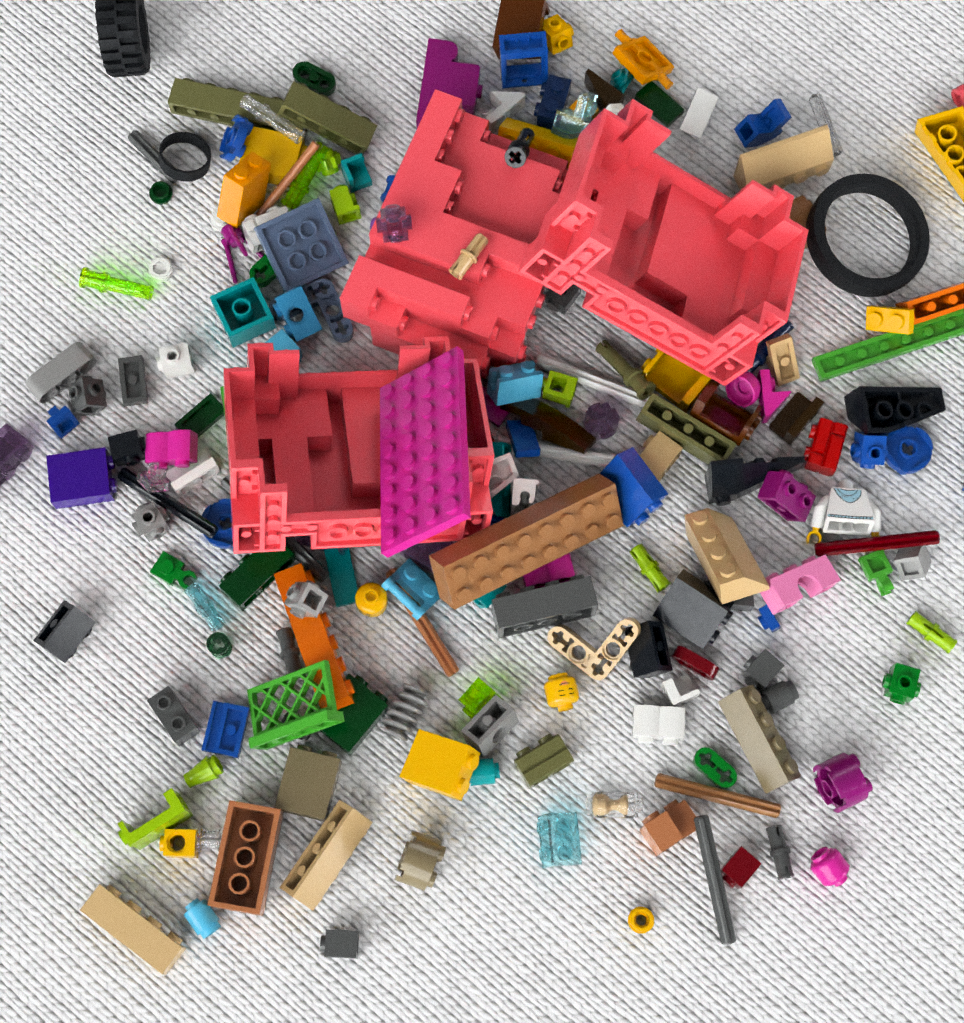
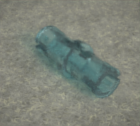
(205, 607)

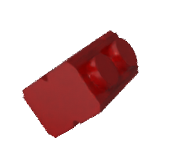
(825, 446)

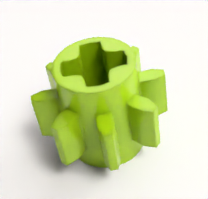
(330, 163)

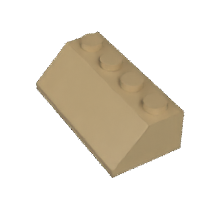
(787, 160)
(724, 555)

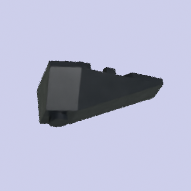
(891, 408)
(733, 478)

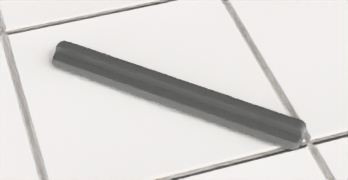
(714, 879)

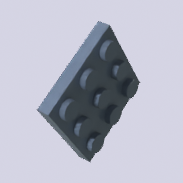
(301, 245)

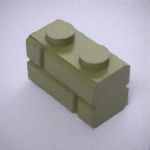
(543, 760)

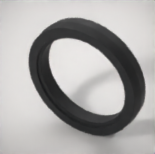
(901, 202)

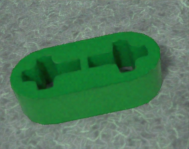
(265, 267)
(719, 764)

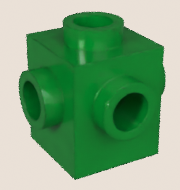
(901, 683)

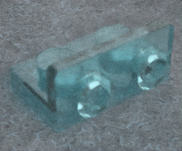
(559, 839)

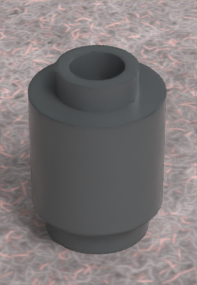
(779, 696)

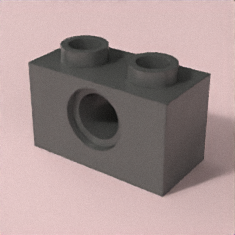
(173, 716)

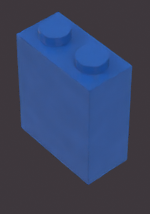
(636, 487)

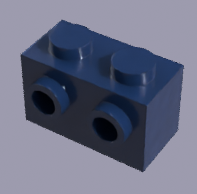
(554, 97)

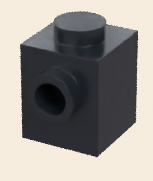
(127, 448)

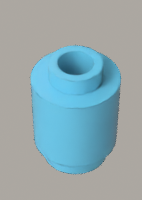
(202, 918)

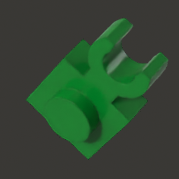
(171, 569)

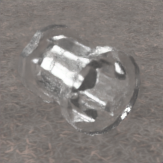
(208, 839)

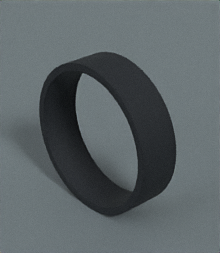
(184, 137)

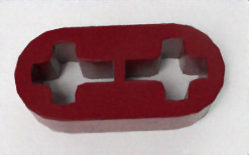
(695, 663)

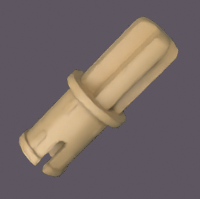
(468, 256)

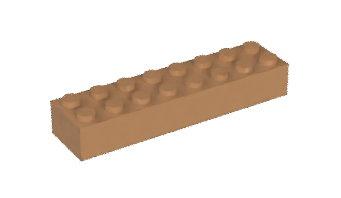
(526, 541)

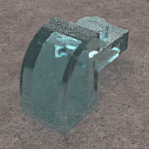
(570, 122)

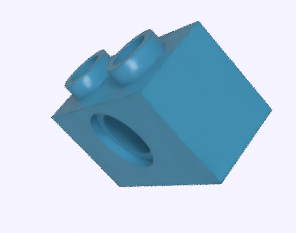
(296, 299)

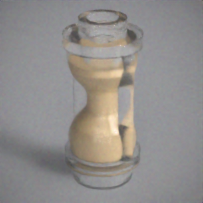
(599, 805)

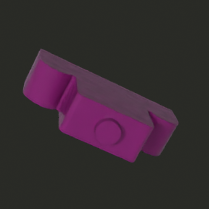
(448, 75)

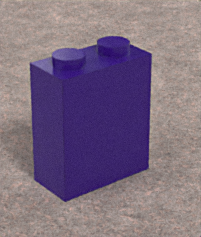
(81, 478)

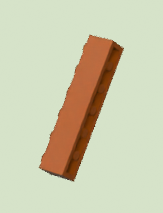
(314, 639)

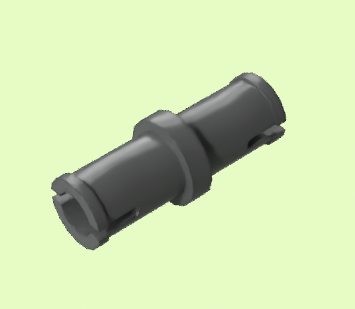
(290, 652)
(780, 852)

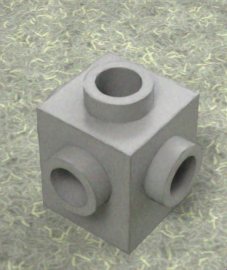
(152, 529)
(305, 599)

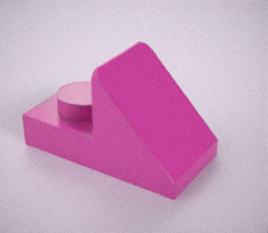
(768, 399)

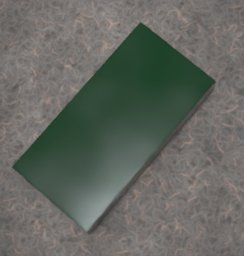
(661, 104)
(202, 416)

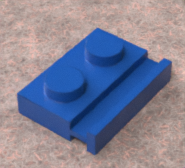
(226, 729)

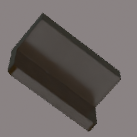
(795, 417)

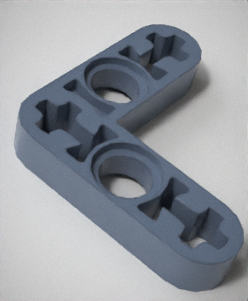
(323, 302)

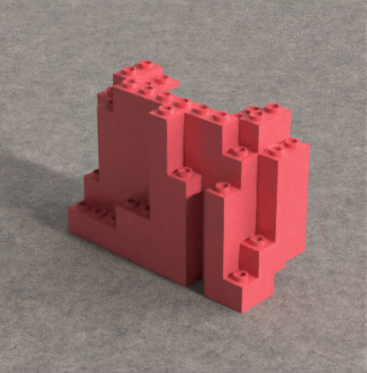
(455, 189)
(668, 250)
(311, 450)

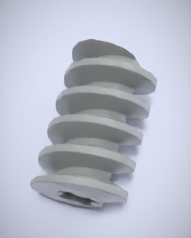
(404, 712)

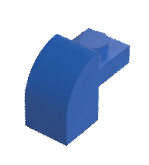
(763, 127)

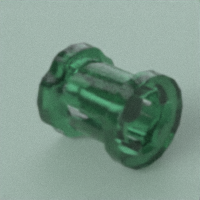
(216, 638)

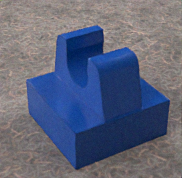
(62, 421)

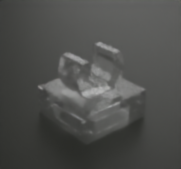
(154, 479)

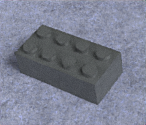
(544, 606)

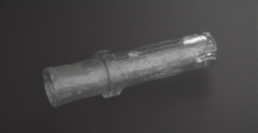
(250, 104)

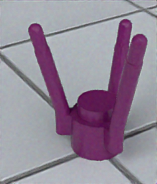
(235, 238)

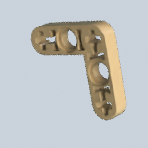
(593, 655)

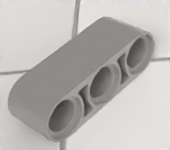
(60, 372)

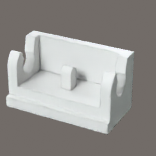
(523, 492)

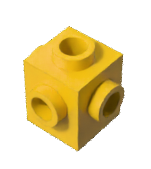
(558, 34)

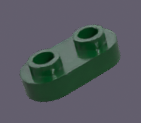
(315, 79)

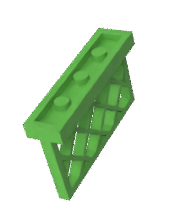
(302, 725)

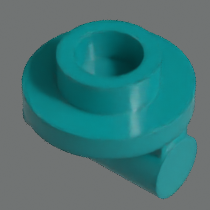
(621, 79)

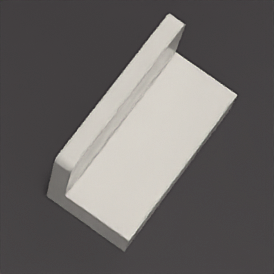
(186, 479)

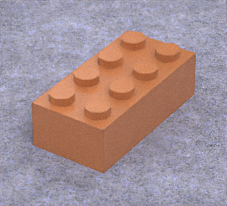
(246, 858)

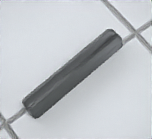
(148, 151)

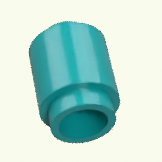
(485, 772)

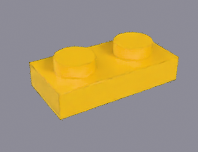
(890, 319)

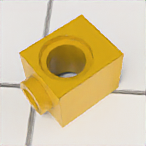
(187, 851)

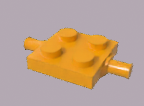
(643, 59)

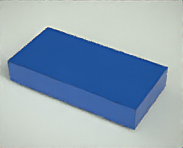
(522, 439)

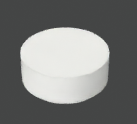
(160, 269)

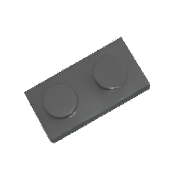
(133, 380)

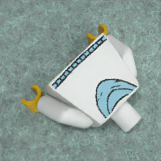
(845, 512)

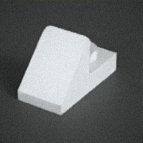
(506, 105)

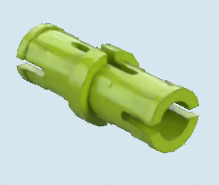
(649, 567)
(931, 632)

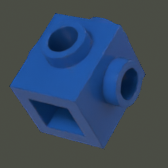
(869, 449)

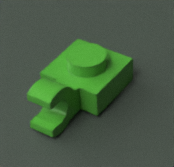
(877, 568)

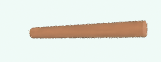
(289, 177)

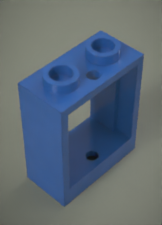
(523, 46)

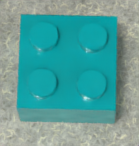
(243, 312)

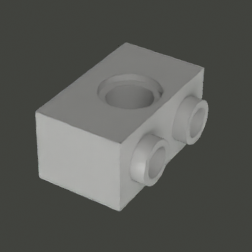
(490, 725)

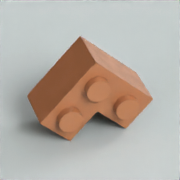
(669, 827)

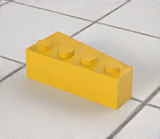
(944, 140)

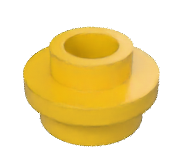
(648, 917)

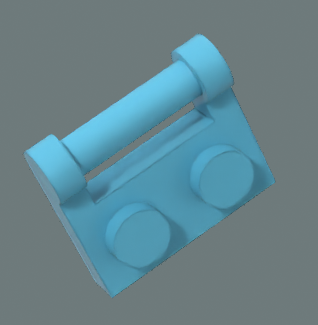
(417, 584)

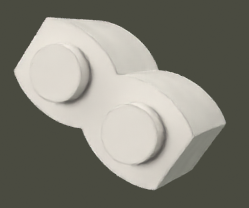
(658, 723)

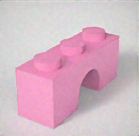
(814, 575)

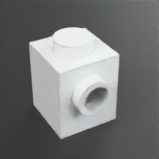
(175, 360)

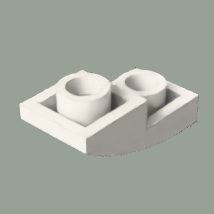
(698, 113)

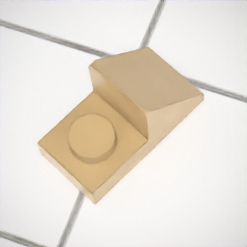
(782, 359)

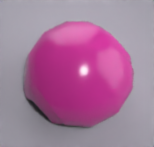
(744, 389)

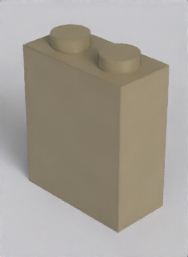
(308, 783)

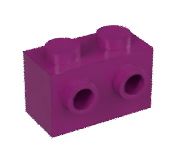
(786, 495)

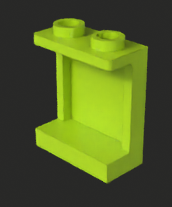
(156, 827)

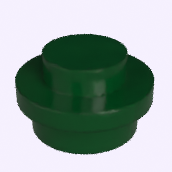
(161, 192)

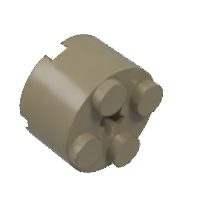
(419, 861)

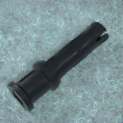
(520, 147)

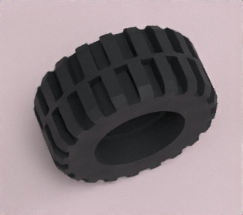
(123, 37)

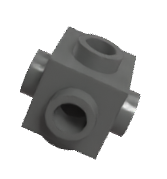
(87, 396)

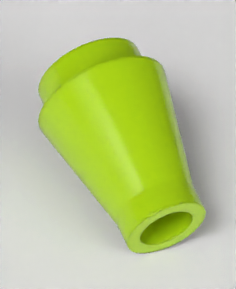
(206, 770)

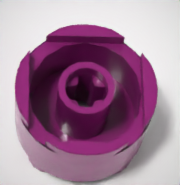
(842, 781)

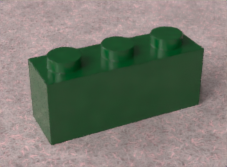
(254, 576)

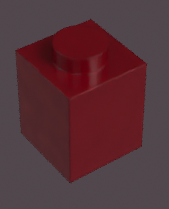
(739, 868)

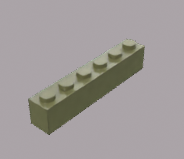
(217, 103)

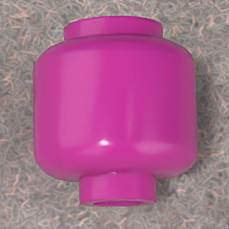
(829, 866)

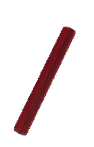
(877, 543)

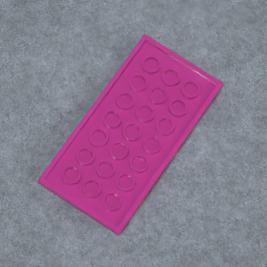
(423, 453)

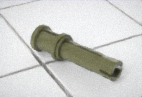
(631, 376)

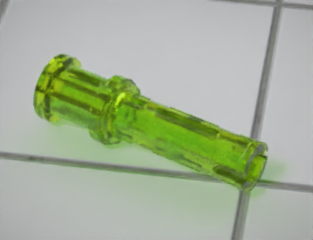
(300, 186)
(105, 283)

